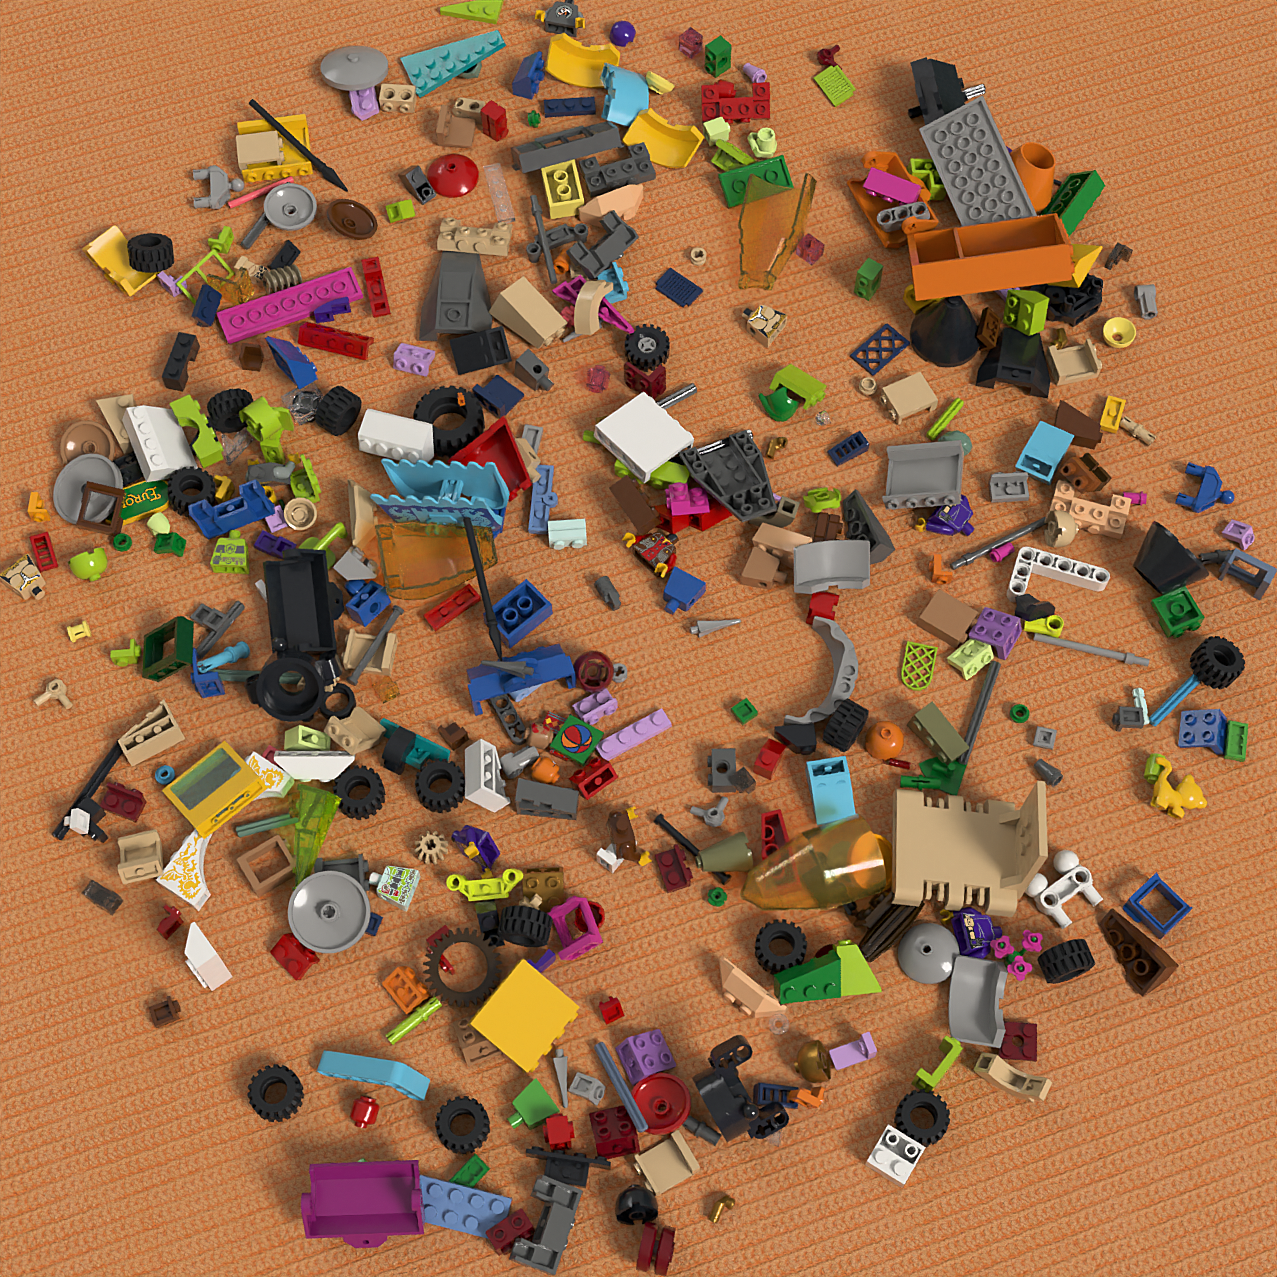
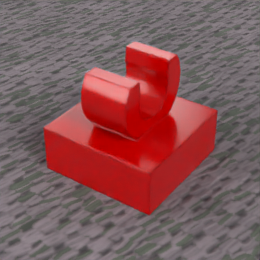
(611, 1010)

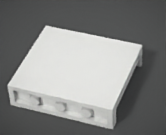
(642, 436)

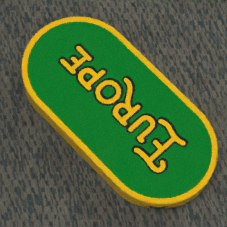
(143, 501)

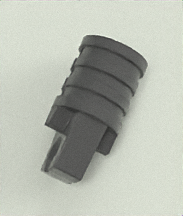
(608, 592)

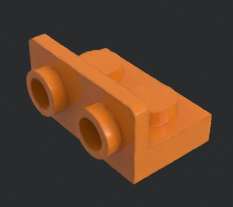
(406, 988)

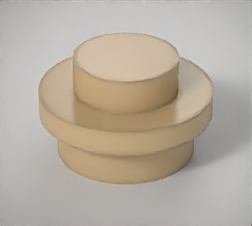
(867, 386)

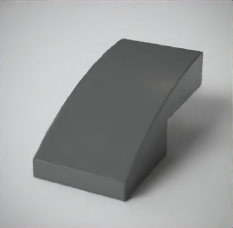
(209, 618)

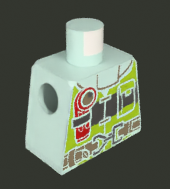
(396, 885)

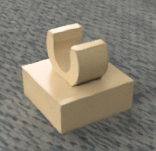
(534, 902)

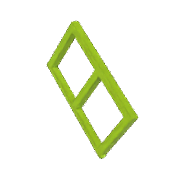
(202, 275)

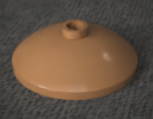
(81, 436)

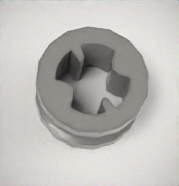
(622, 677)

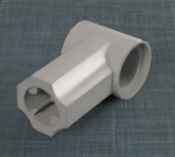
(1146, 298)
(515, 763)

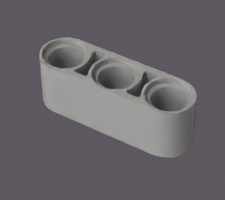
(896, 213)

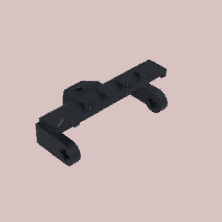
(937, 88)
(302, 601)

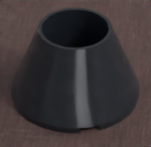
(1166, 562)

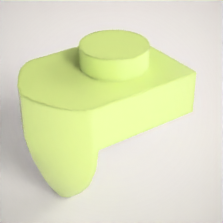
(158, 524)

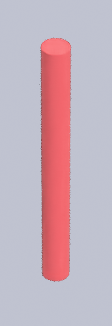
(260, 192)

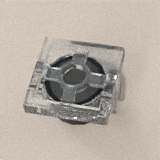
(304, 403)

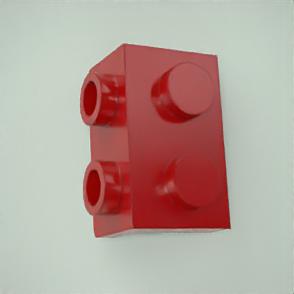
(294, 955)

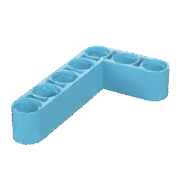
(374, 1071)

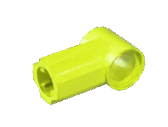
(1043, 626)

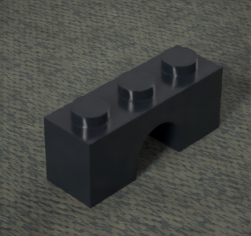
(183, 351)

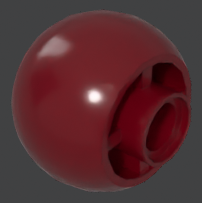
(606, 663)

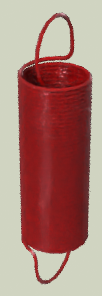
(899, 763)

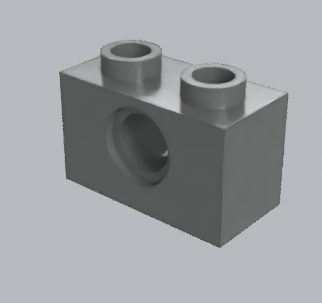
(722, 759)

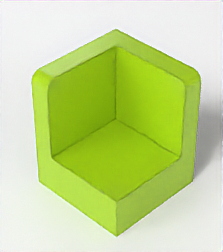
(400, 210)

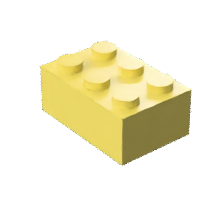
(562, 189)

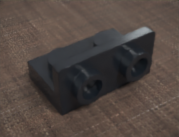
(129, 468)

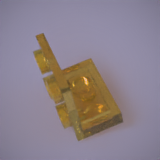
(235, 291)

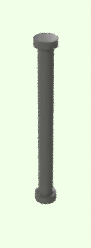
(375, 645)

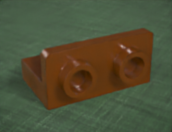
(988, 329)

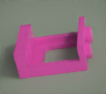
(582, 944)

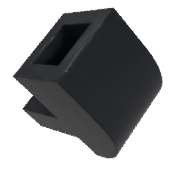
(397, 750)
(96, 814)

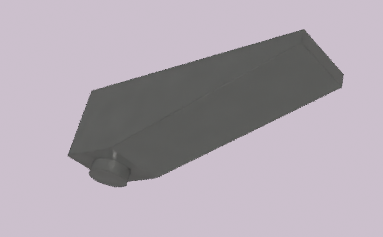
(865, 526)

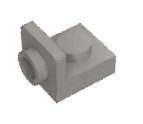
(587, 1088)

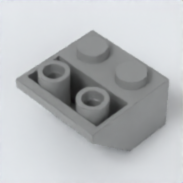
(356, 566)

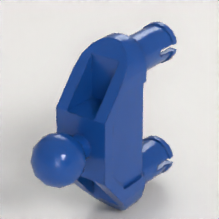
(1208, 490)

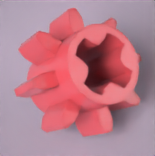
(568, 314)

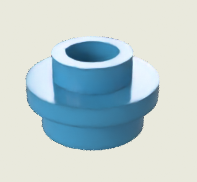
(165, 780)

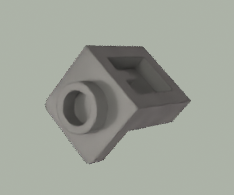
(1128, 718)

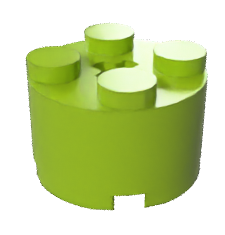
(261, 419)

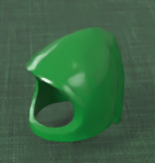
(779, 405)

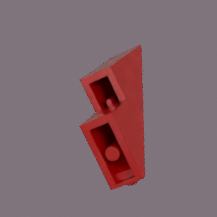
(698, 521)

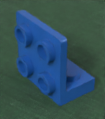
(207, 683)
(1203, 729)

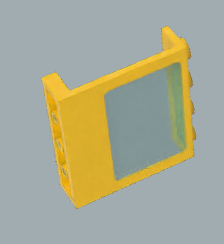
(214, 789)

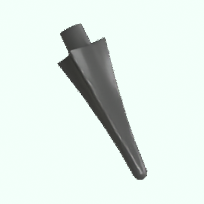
(516, 668)

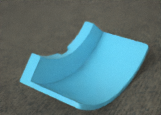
(626, 94)

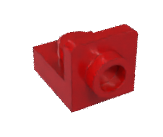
(170, 924)

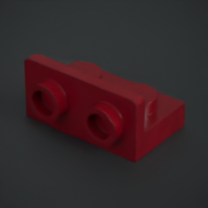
(123, 802)
(673, 869)

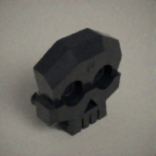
(1072, 303)

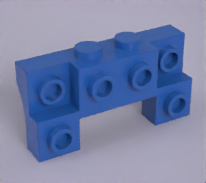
(234, 513)

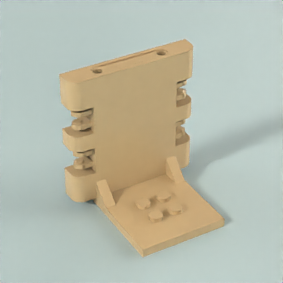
(967, 850)

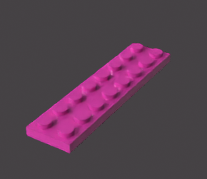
(287, 305)

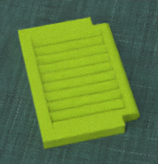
(835, 85)

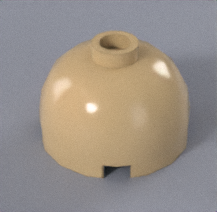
(1060, 528)

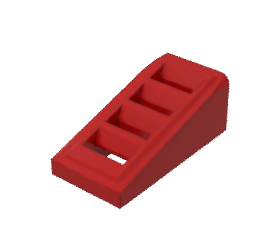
(38, 539)

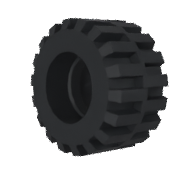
(150, 252)
(225, 410)
(338, 410)
(190, 479)
(1217, 662)
(845, 725)
(436, 771)
(352, 779)
(525, 926)
(784, 931)
(1066, 961)
(264, 1081)
(933, 1105)
(450, 1112)

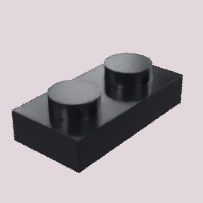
(285, 256)

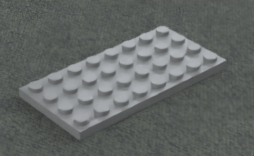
(976, 166)

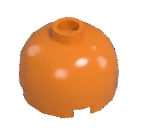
(884, 740)

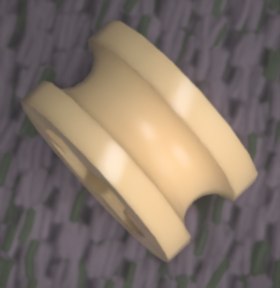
(700, 260)

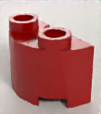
(822, 605)

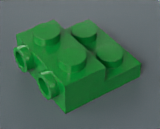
(1177, 612)

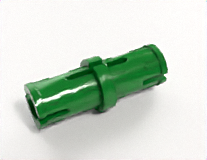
(920, 782)

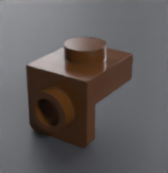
(165, 1012)

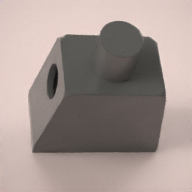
(532, 371)

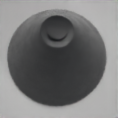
(945, 332)

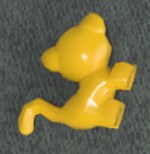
(1185, 795)

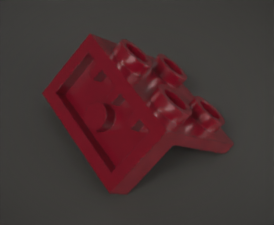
(614, 1132)

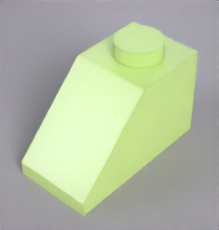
(306, 739)

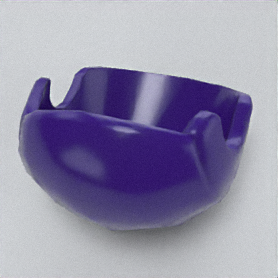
(622, 33)

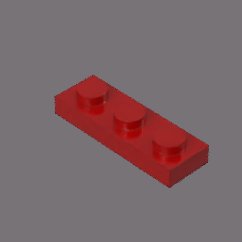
(452, 607)

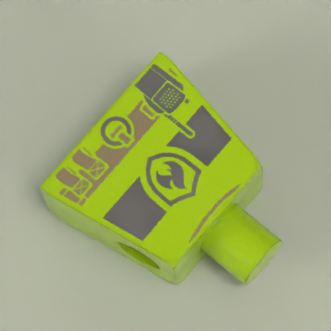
(231, 555)

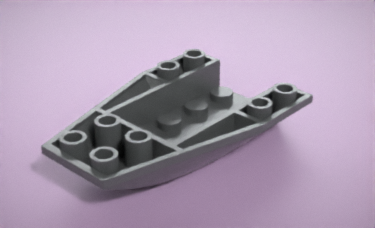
(456, 298)
(734, 476)

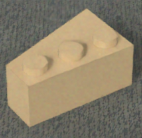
(113, 412)

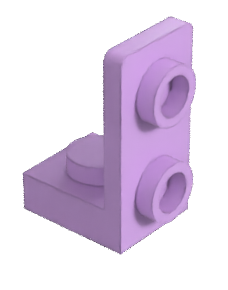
(853, 1052)

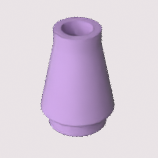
(754, 73)

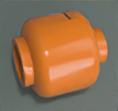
(545, 771)

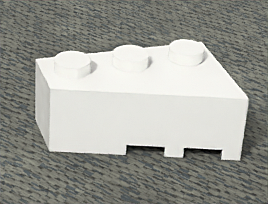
(483, 778)

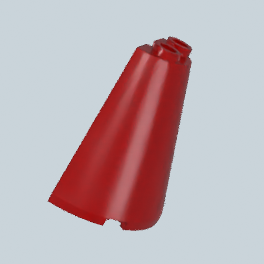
(499, 447)

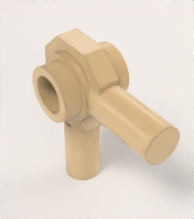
(55, 690)

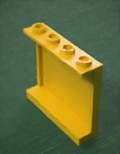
(295, 162)
(524, 1016)

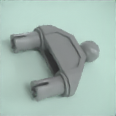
(219, 187)

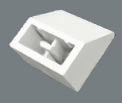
(895, 1156)

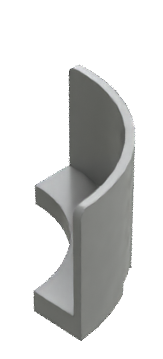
(830, 564)
(974, 1001)

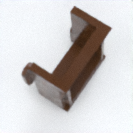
(117, 521)

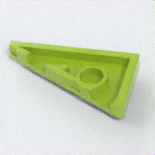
(477, 10)

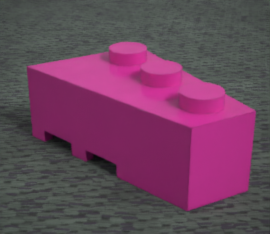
(891, 188)

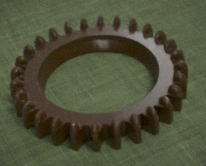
(434, 973)

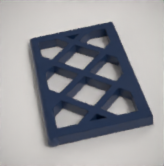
(895, 336)

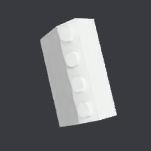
(157, 441)

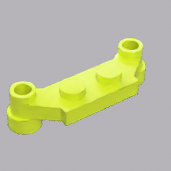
(485, 888)

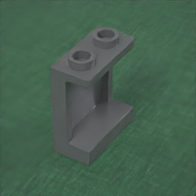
(353, 867)

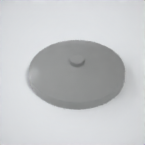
(354, 68)
(71, 485)
(329, 912)

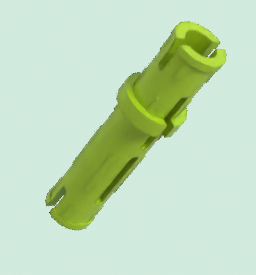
(420, 1015)

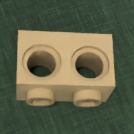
(398, 98)

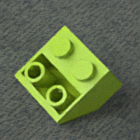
(1025, 311)

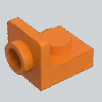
(807, 1098)

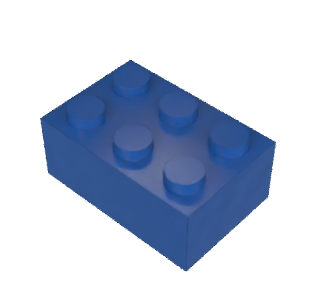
(520, 613)

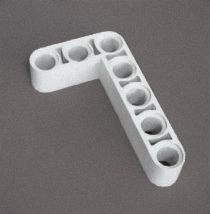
(1052, 571)

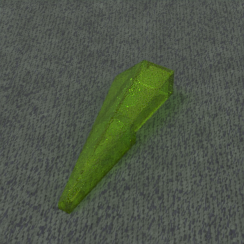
(316, 814)

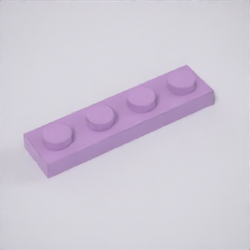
(633, 735)

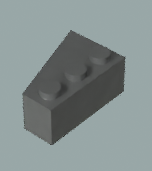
(546, 800)

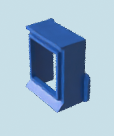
(1140, 914)

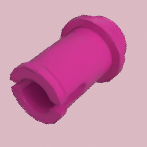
(1137, 498)
(997, 554)

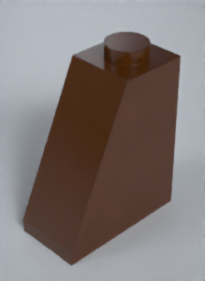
(1084, 429)

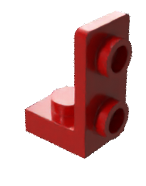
(444, 963)

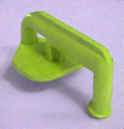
(316, 544)

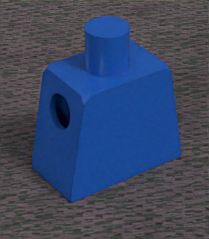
(682, 591)

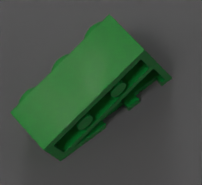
(810, 981)

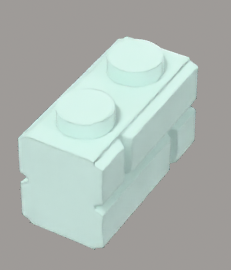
(567, 533)

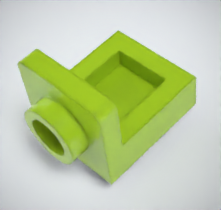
(126, 656)

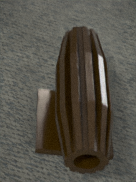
(885, 924)

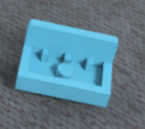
(620, 287)

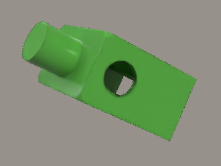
(532, 1107)

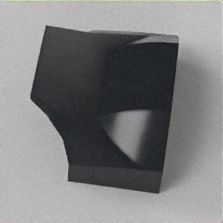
(1031, 609)

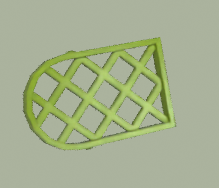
(909, 675)

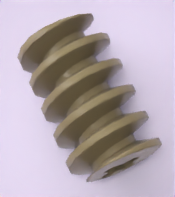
(281, 277)

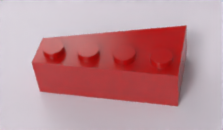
(772, 832)

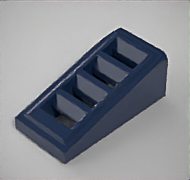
(852, 440)
(758, 1095)

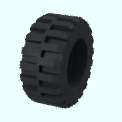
(446, 401)

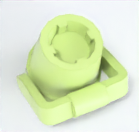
(765, 143)

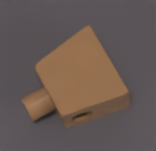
(762, 570)

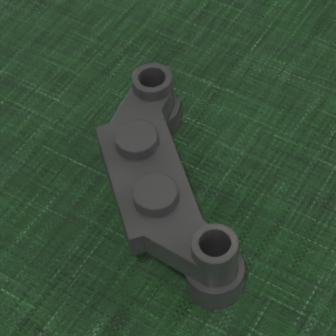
(557, 237)

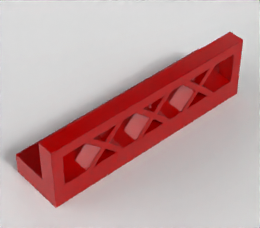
(334, 340)

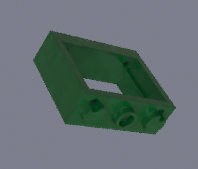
(157, 668)

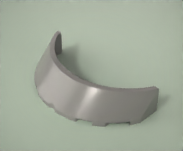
(845, 671)

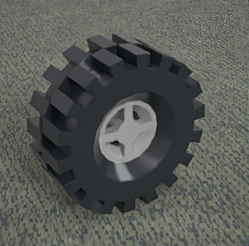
(645, 339)

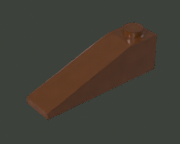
(1141, 958)

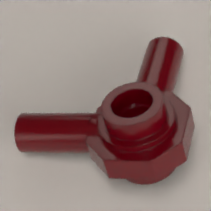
(826, 56)

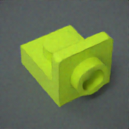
(224, 241)

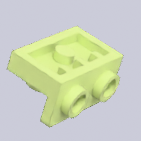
(971, 657)

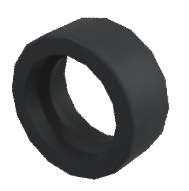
(346, 712)

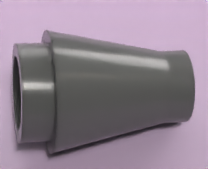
(1049, 773)

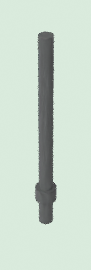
(537, 212)
(969, 558)

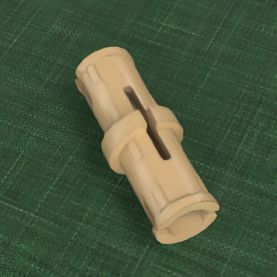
(1137, 430)

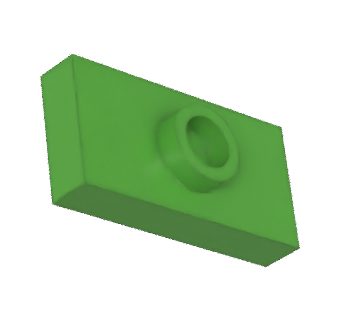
(1236, 741)

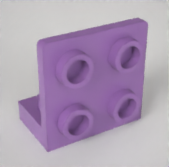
(997, 630)
(645, 1055)

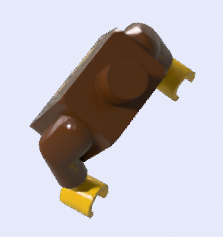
(623, 837)

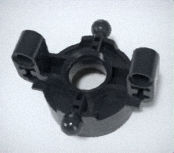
(293, 706)
(728, 1098)

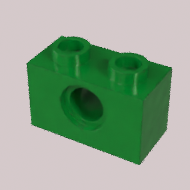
(717, 56)

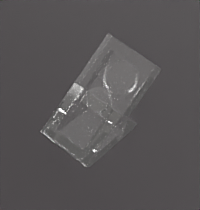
(235, 447)

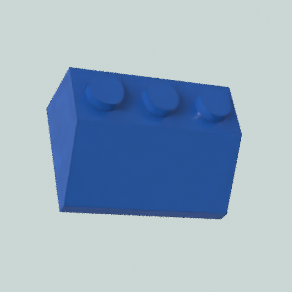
(292, 362)

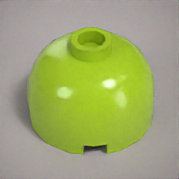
(89, 564)

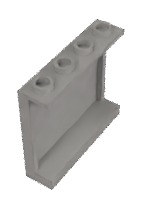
(924, 475)

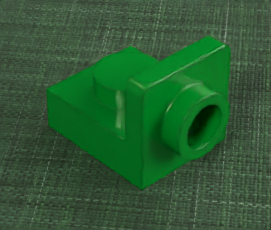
(170, 544)

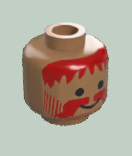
(538, 735)

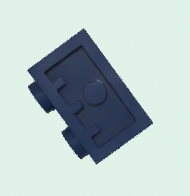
(498, 396)

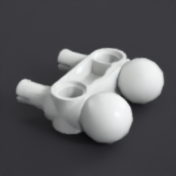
(1065, 863)

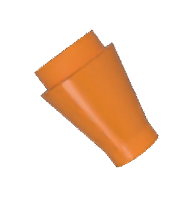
(561, 263)

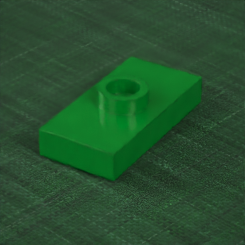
(471, 1172)

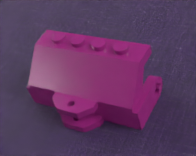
(363, 1201)

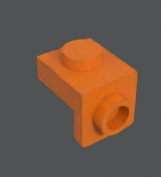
(938, 576)

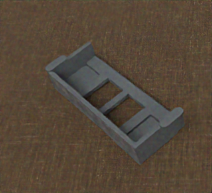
(537, 156)

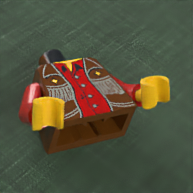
(654, 551)

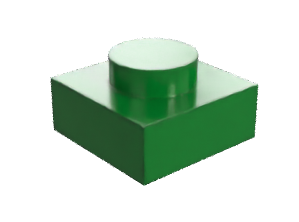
(744, 711)

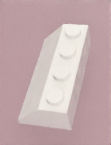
(396, 437)
(204, 960)

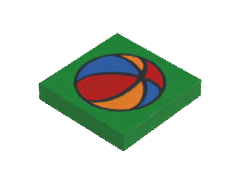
(576, 740)

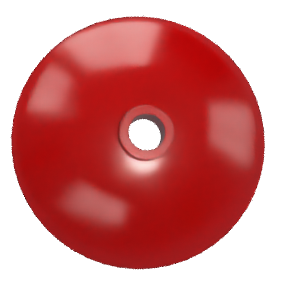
(456, 181)
(662, 1091)

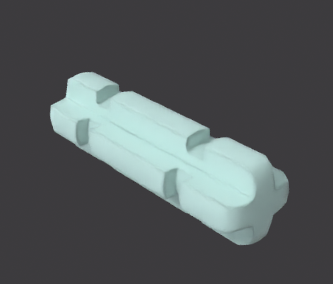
(1139, 701)

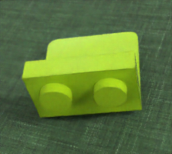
(305, 483)

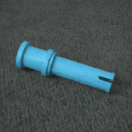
(229, 655)

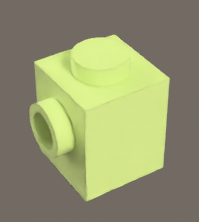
(716, 130)

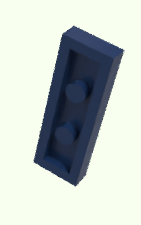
(569, 107)

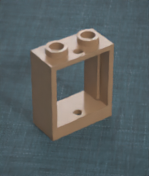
(275, 880)

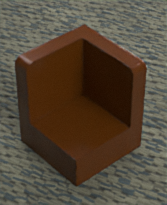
(251, 357)
(453, 735)

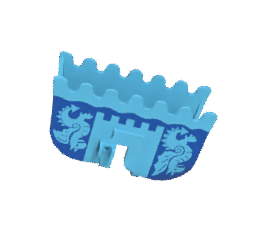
(435, 492)

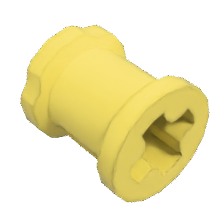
(79, 631)

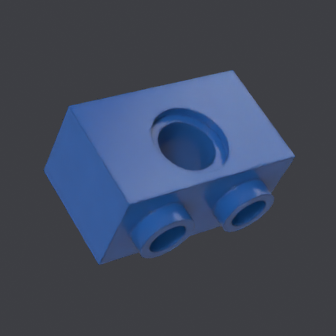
(368, 603)

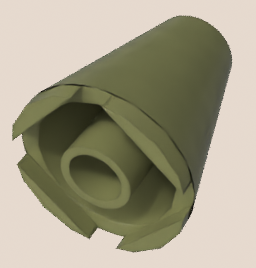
(726, 855)

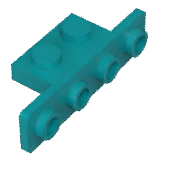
(423, 749)

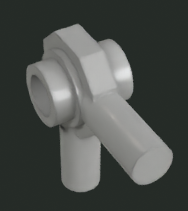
(714, 816)

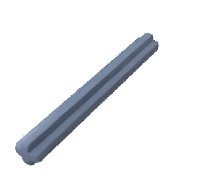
(621, 1087)

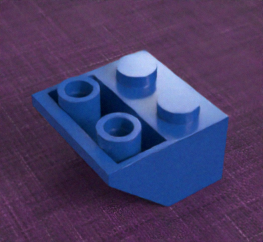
(529, 76)

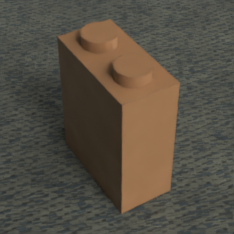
(948, 619)

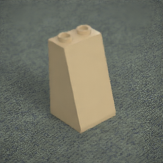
(528, 314)

